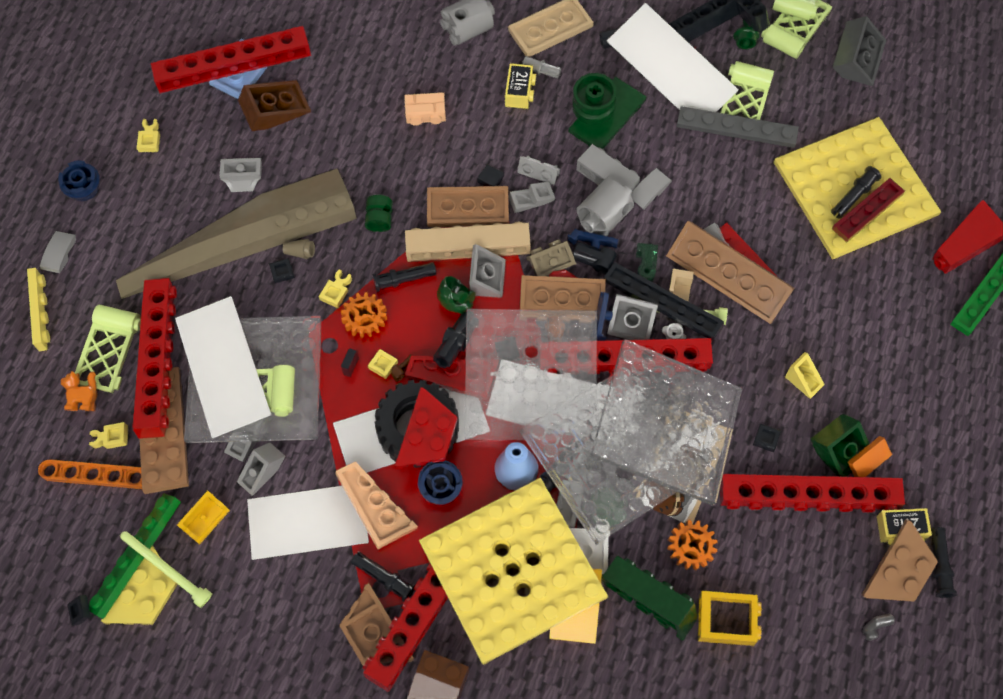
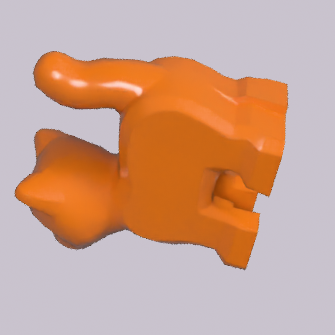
(83, 394)

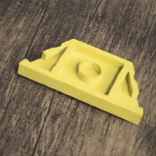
(142, 596)

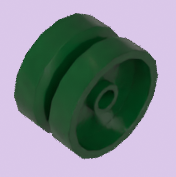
(594, 98)

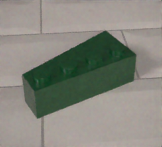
(651, 595)

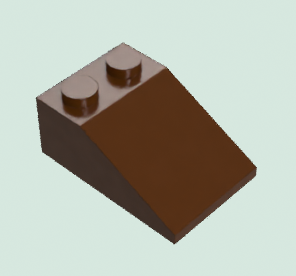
(272, 104)
(438, 678)

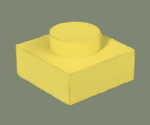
(382, 364)

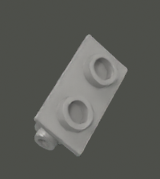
(534, 169)

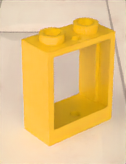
(704, 618)

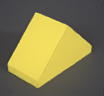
(805, 376)

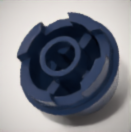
(79, 181)
(440, 482)

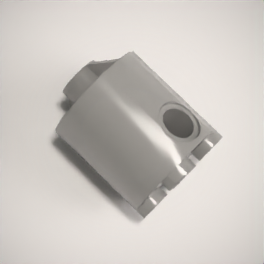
(467, 19)
(605, 207)

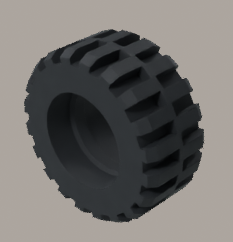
(398, 403)

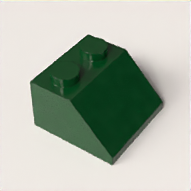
(840, 443)

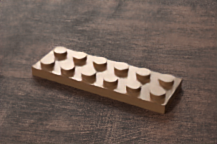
(730, 272)
(165, 457)

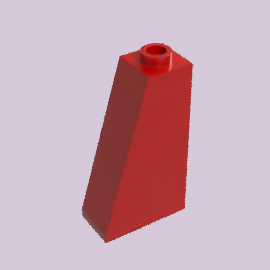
(973, 236)

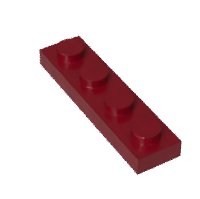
(868, 210)

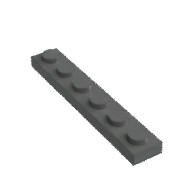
(737, 127)

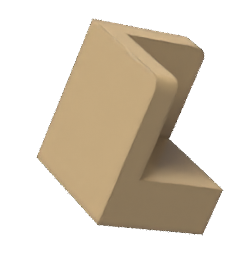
(681, 283)

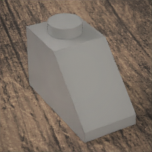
(260, 467)

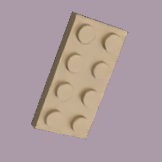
(550, 26)

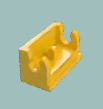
(203, 517)

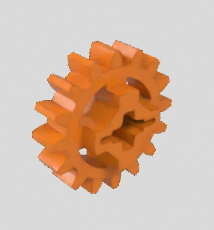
(369, 320)
(696, 552)

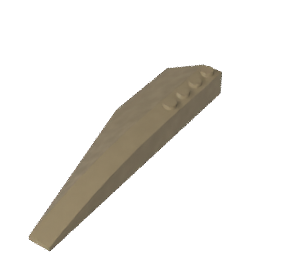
(251, 228)

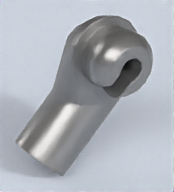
(876, 623)

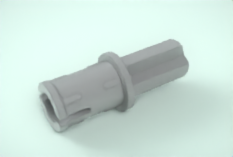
(542, 67)

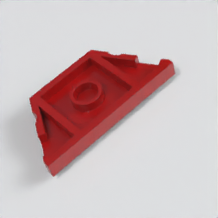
(427, 432)

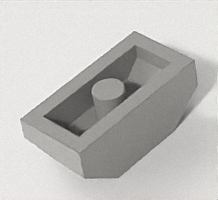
(241, 174)

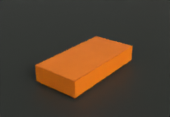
(870, 457)

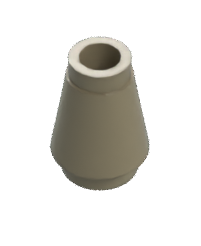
(299, 248)

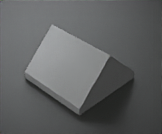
(486, 273)
(632, 318)

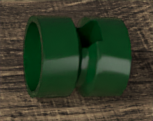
(378, 213)

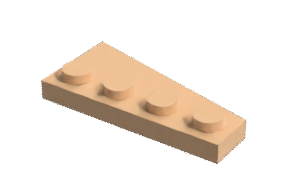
(377, 512)

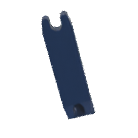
(595, 239)
(602, 314)

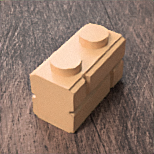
(425, 108)

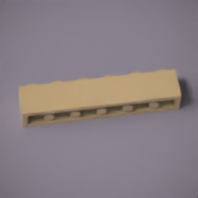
(458, 241)

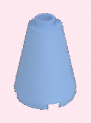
(516, 466)

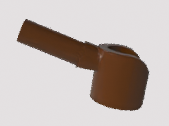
(397, 370)

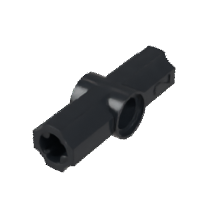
(452, 343)

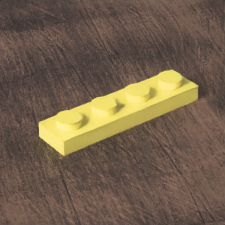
(38, 315)

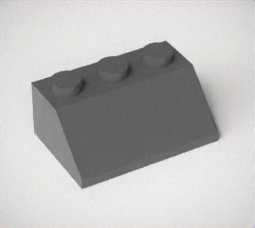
(859, 51)

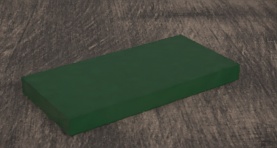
(627, 103)

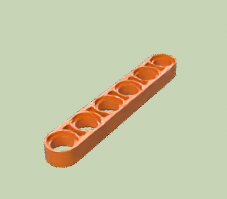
(82, 470)

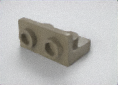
(554, 258)

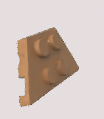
(903, 567)
(367, 625)

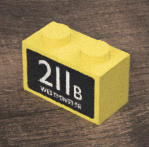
(519, 85)
(891, 521)

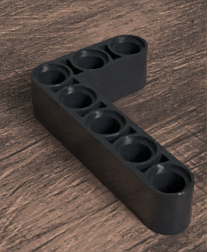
(716, 13)

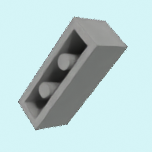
(598, 166)

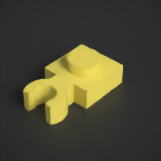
(149, 138)
(335, 291)
(113, 436)

